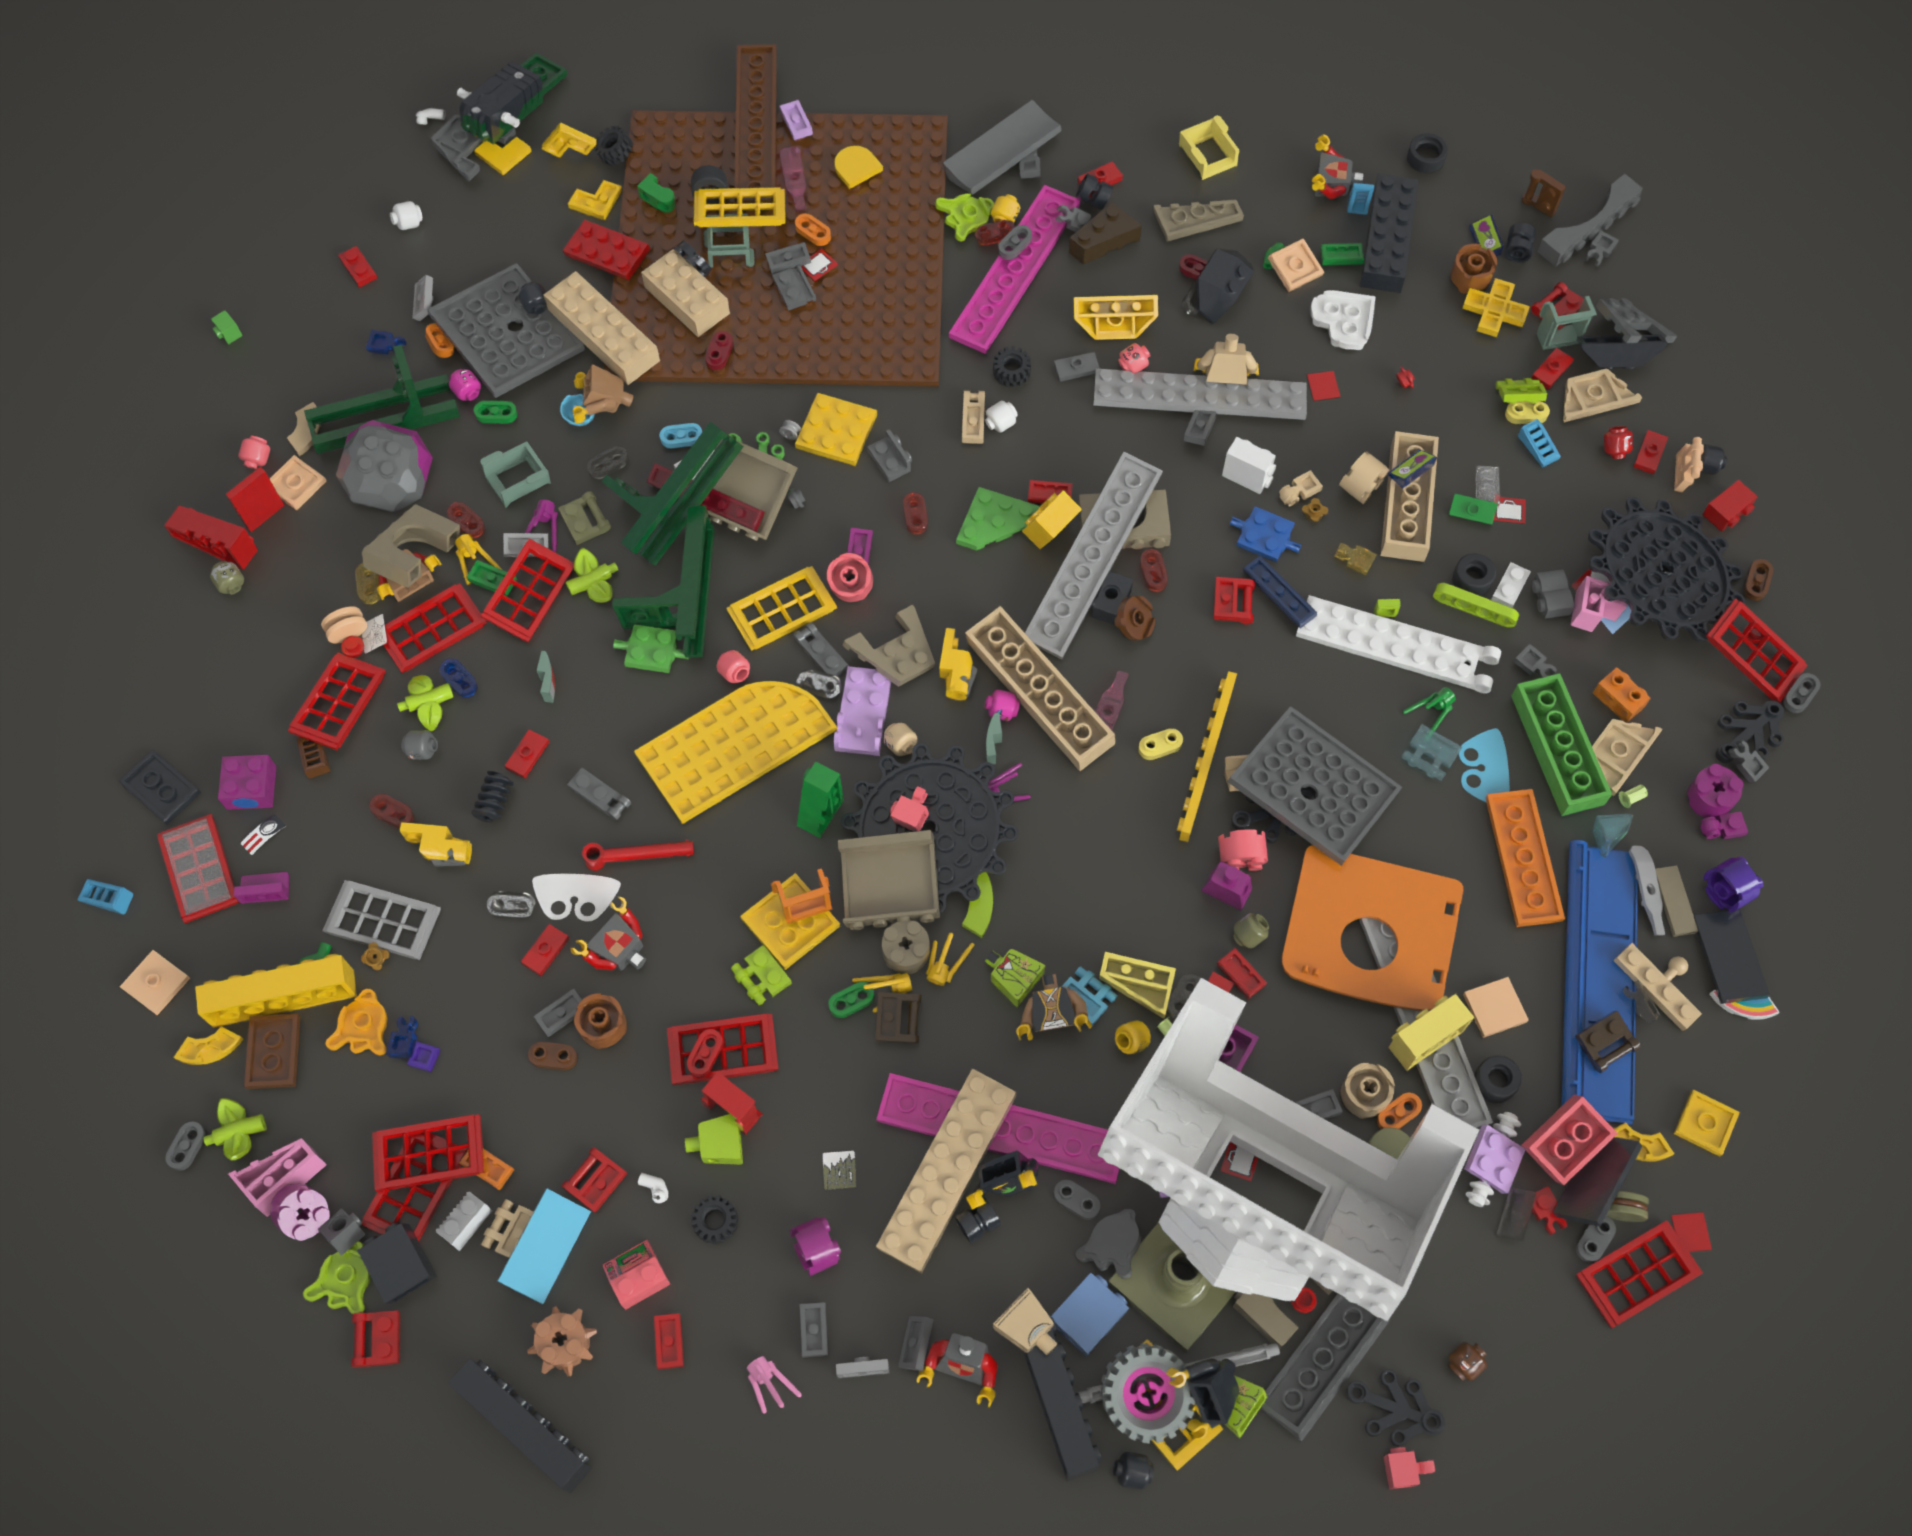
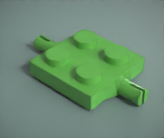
(650, 648)

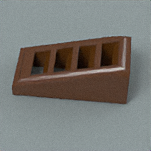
(315, 769)

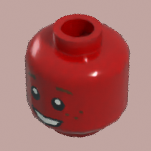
(1618, 442)

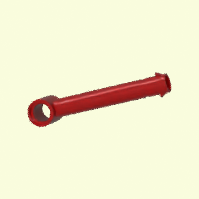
(634, 853)

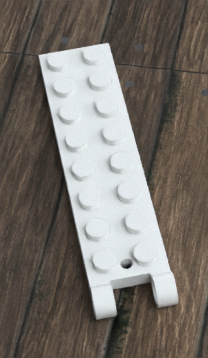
(1399, 644)

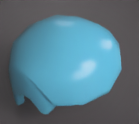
(567, 406)

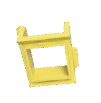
(1215, 129)

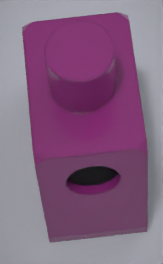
(1228, 885)

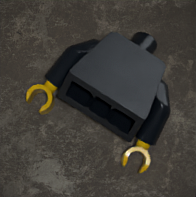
(1004, 1177)
(1213, 1392)

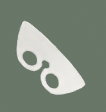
(586, 888)

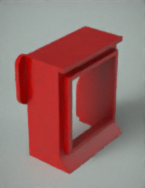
(731, 1099)

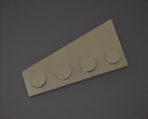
(1195, 218)

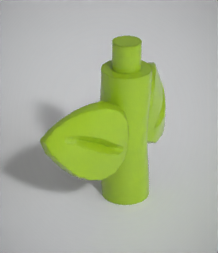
(591, 577)
(426, 700)
(234, 1129)

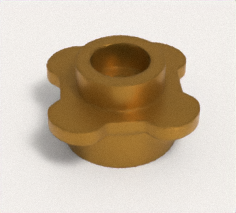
(1314, 515)
(368, 958)

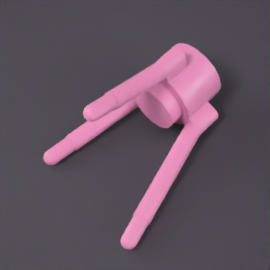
(760, 1372)

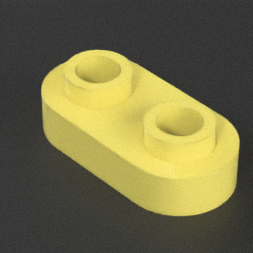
(1527, 413)
(1161, 743)

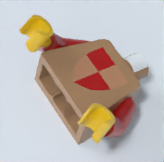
(400, 592)

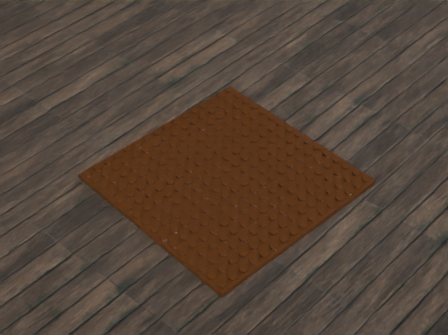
(871, 313)

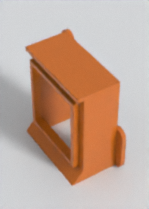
(805, 904)

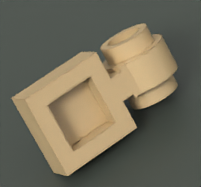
(1304, 485)

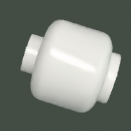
(406, 215)
(1001, 416)

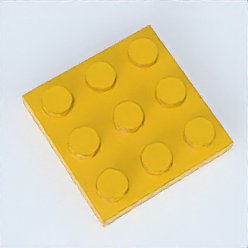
(836, 429)
(784, 940)

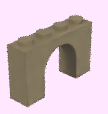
(414, 525)
(1151, 532)
(1267, 1317)

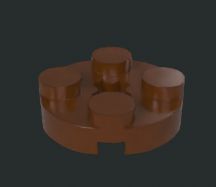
(1126, 618)

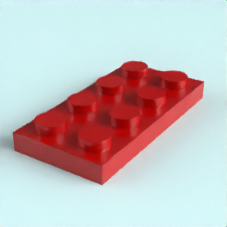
(606, 249)

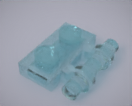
(1434, 746)

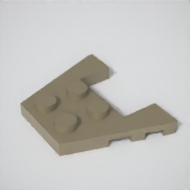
(901, 657)

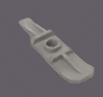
(1648, 880)

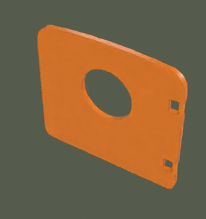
(1398, 896)

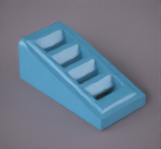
(1360, 198)
(1538, 430)
(118, 903)

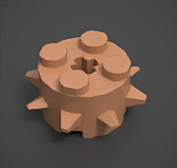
(574, 1348)

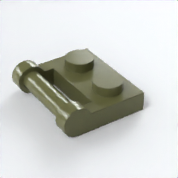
(577, 521)

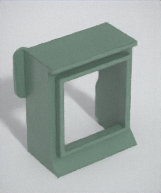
(728, 249)
(1551, 337)
(498, 463)

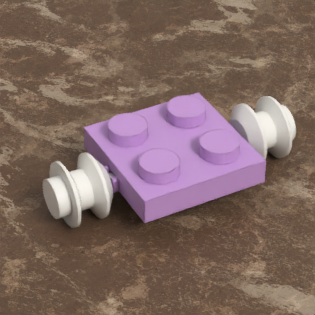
(1494, 1159)

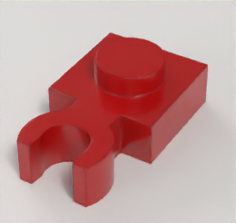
(1543, 1208)

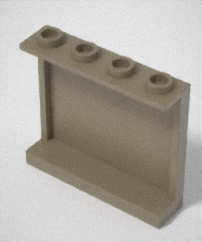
(757, 481)
(889, 879)

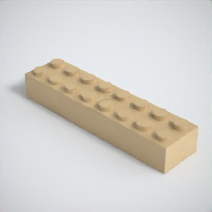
(1040, 688)
(946, 1171)

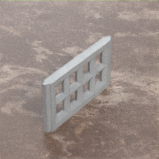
(341, 906)

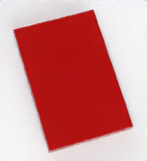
(255, 499)

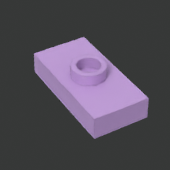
(796, 120)

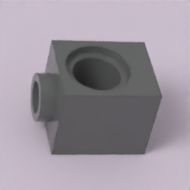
(342, 1231)

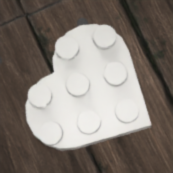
(1345, 316)

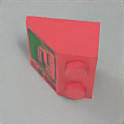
(635, 1275)

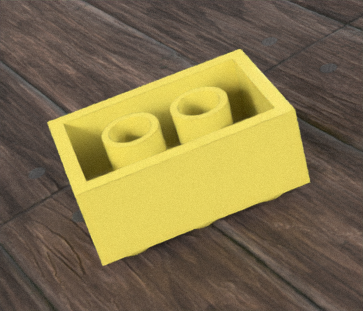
(1430, 1031)

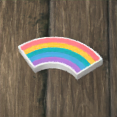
(1751, 1009)

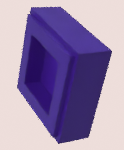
(424, 1057)

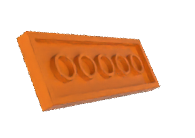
(1524, 858)

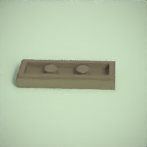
(1675, 902)

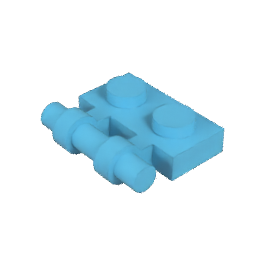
(1094, 1002)

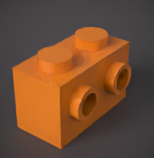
(1621, 695)

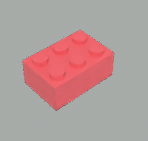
(1569, 1139)

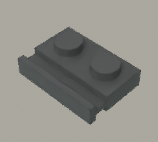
(793, 287)

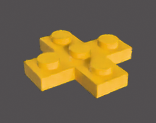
(1496, 307)

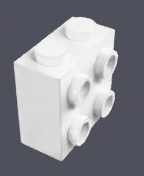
(1249, 465)

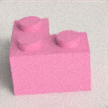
(1592, 606)

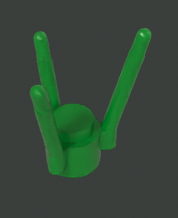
(1440, 700)

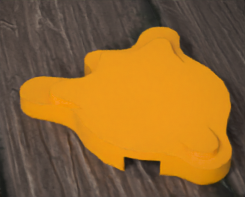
(361, 1025)

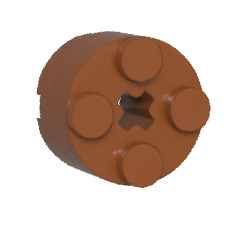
(1473, 268)
(604, 1033)

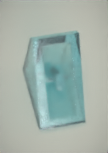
(1609, 831)

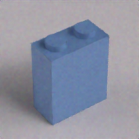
(1089, 1314)

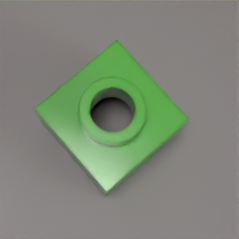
(225, 327)

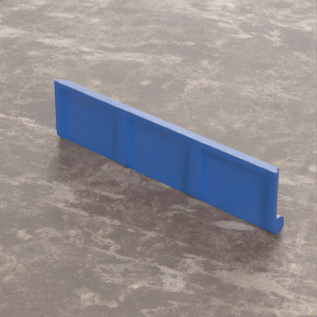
(1598, 929)

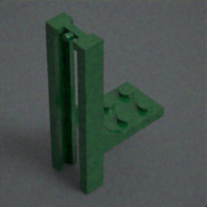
(402, 391)
(656, 509)
(689, 596)

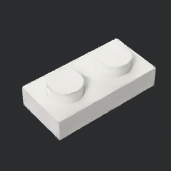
(1511, 585)

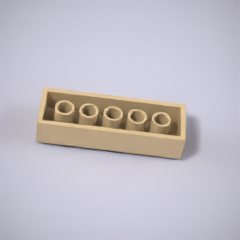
(602, 328)
(1409, 509)

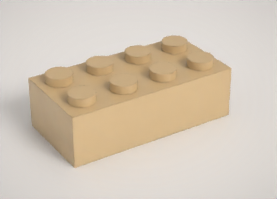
(685, 292)

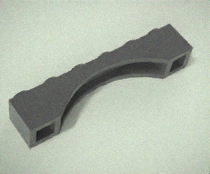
(1562, 242)

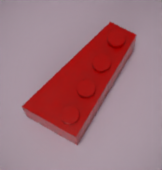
(212, 536)

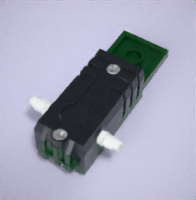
(508, 97)

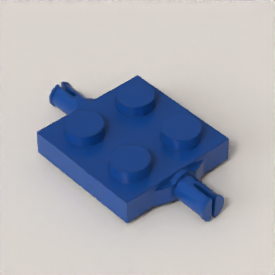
(1265, 534)

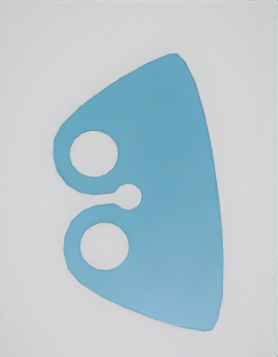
(1494, 757)

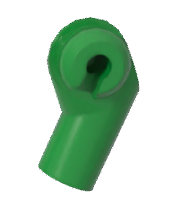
(1276, 247)
(323, 950)

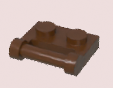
(1549, 195)

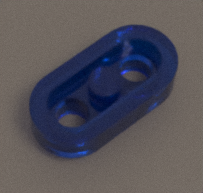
(459, 679)

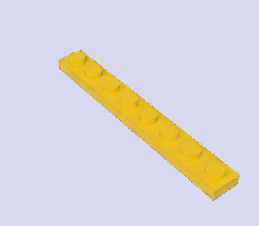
(1203, 764)

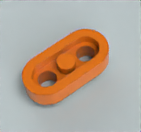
(815, 232)
(438, 341)
(1398, 1113)

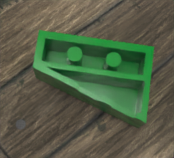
(819, 799)

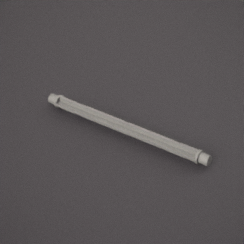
(1241, 1357)

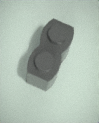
(1553, 594)

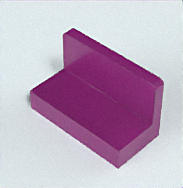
(263, 888)

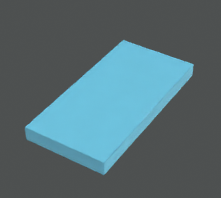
(544, 1246)

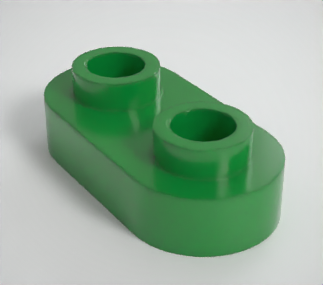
(496, 412)
(850, 999)

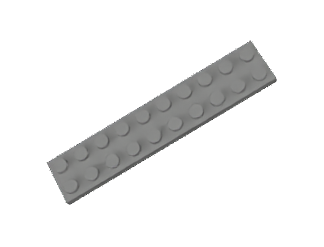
(1194, 393)
(1092, 555)
(1445, 1071)

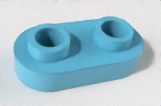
(680, 434)

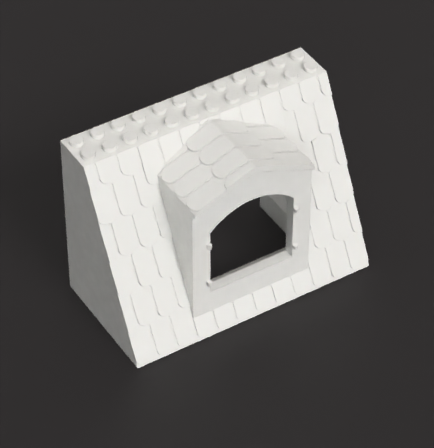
(1371, 1209)

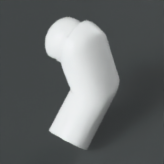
(430, 113)
(657, 1187)

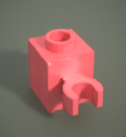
(910, 812)
(1403, 1470)

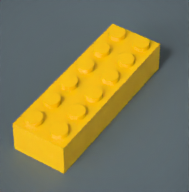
(276, 990)

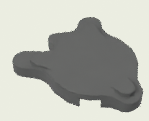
(1113, 1242)

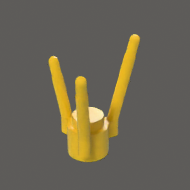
(468, 548)
(939, 972)
(898, 983)

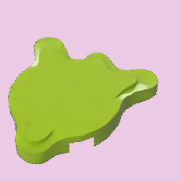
(965, 213)
(342, 1280)

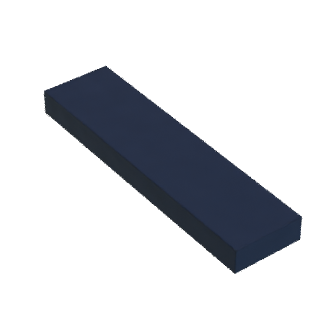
(1280, 591)

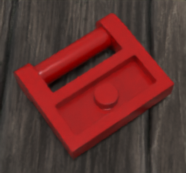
(1567, 305)
(1226, 599)
(599, 1185)
(384, 1339)

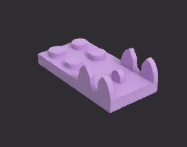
(862, 712)

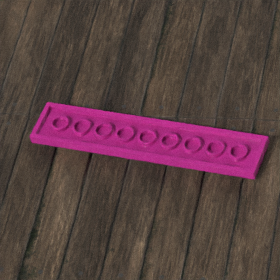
(1009, 279)
(1035, 1134)

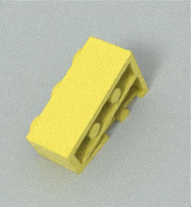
(1139, 980)

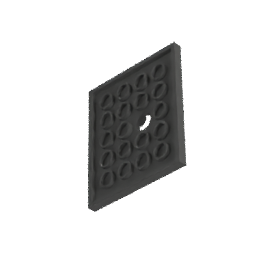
(479, 331)
(1303, 755)

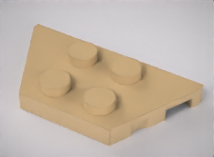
(1595, 394)
(1621, 749)

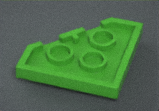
(993, 519)

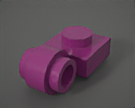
(1730, 826)

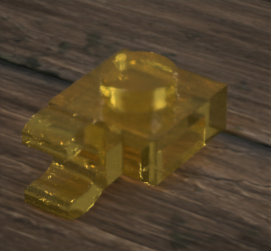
(1358, 559)

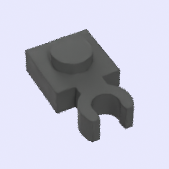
(1030, 166)
(1074, 217)
(1601, 247)
(1533, 661)
(1750, 763)

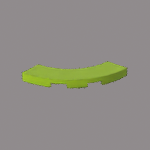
(980, 910)

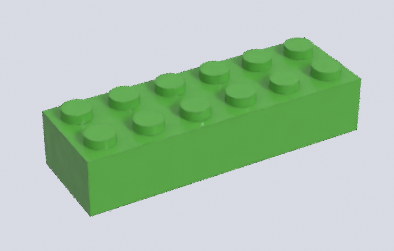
(1561, 744)

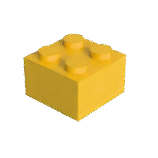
(1050, 519)

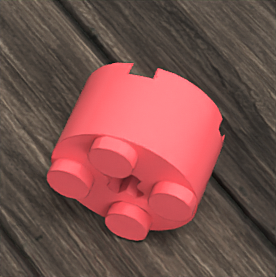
(841, 568)
(1244, 849)

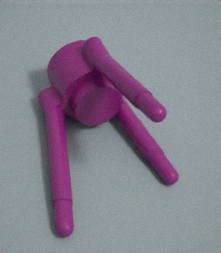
(544, 513)
(1004, 777)

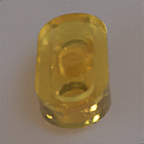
(367, 585)

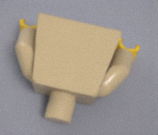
(1228, 362)

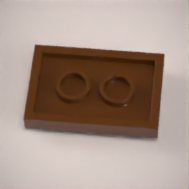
(272, 1051)

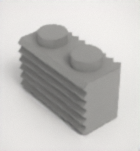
(464, 1221)

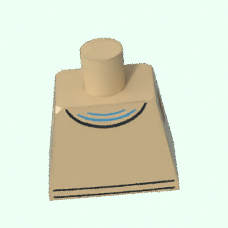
(1026, 1324)

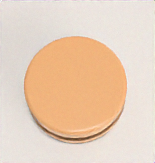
(343, 623)

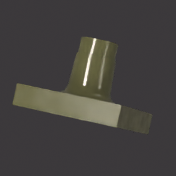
(1171, 1304)

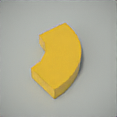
(208, 1049)
(1653, 1146)

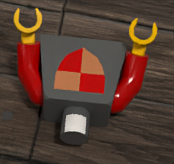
(1333, 172)
(615, 943)
(963, 1359)

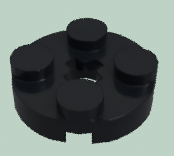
(693, 258)

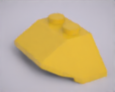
(1115, 315)

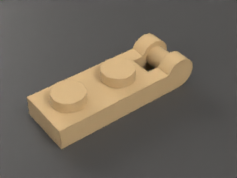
(973, 417)

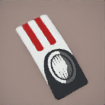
(262, 834)

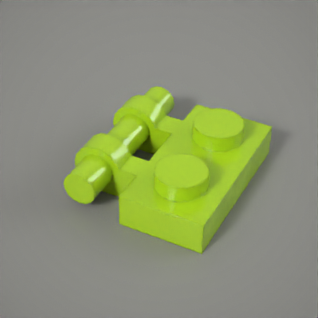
(1521, 390)
(767, 971)

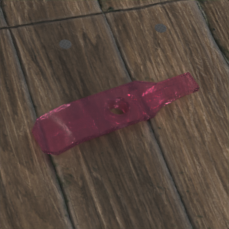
(793, 167)
(1113, 700)

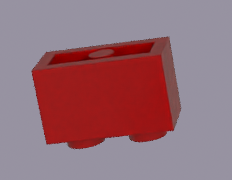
(1730, 505)

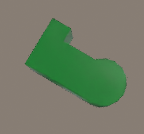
(656, 195)

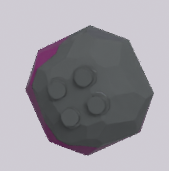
(384, 466)

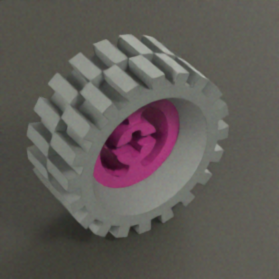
(1120, 1401)

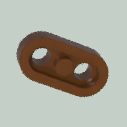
(1757, 581)
(551, 1056)

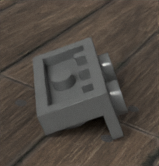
(890, 456)

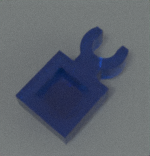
(382, 342)
(403, 1042)

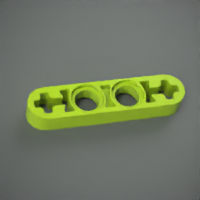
(1476, 605)

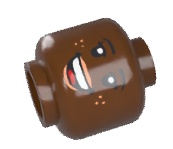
(1468, 1361)

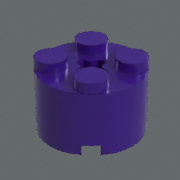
(1732, 884)

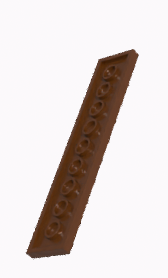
(756, 118)

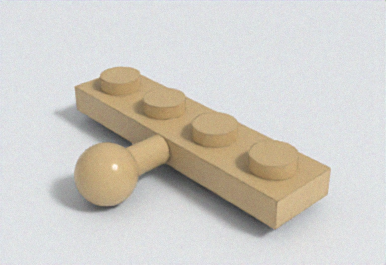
(1658, 985)

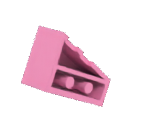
(286, 1166)

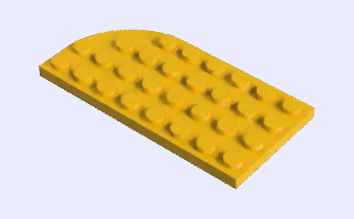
(732, 744)

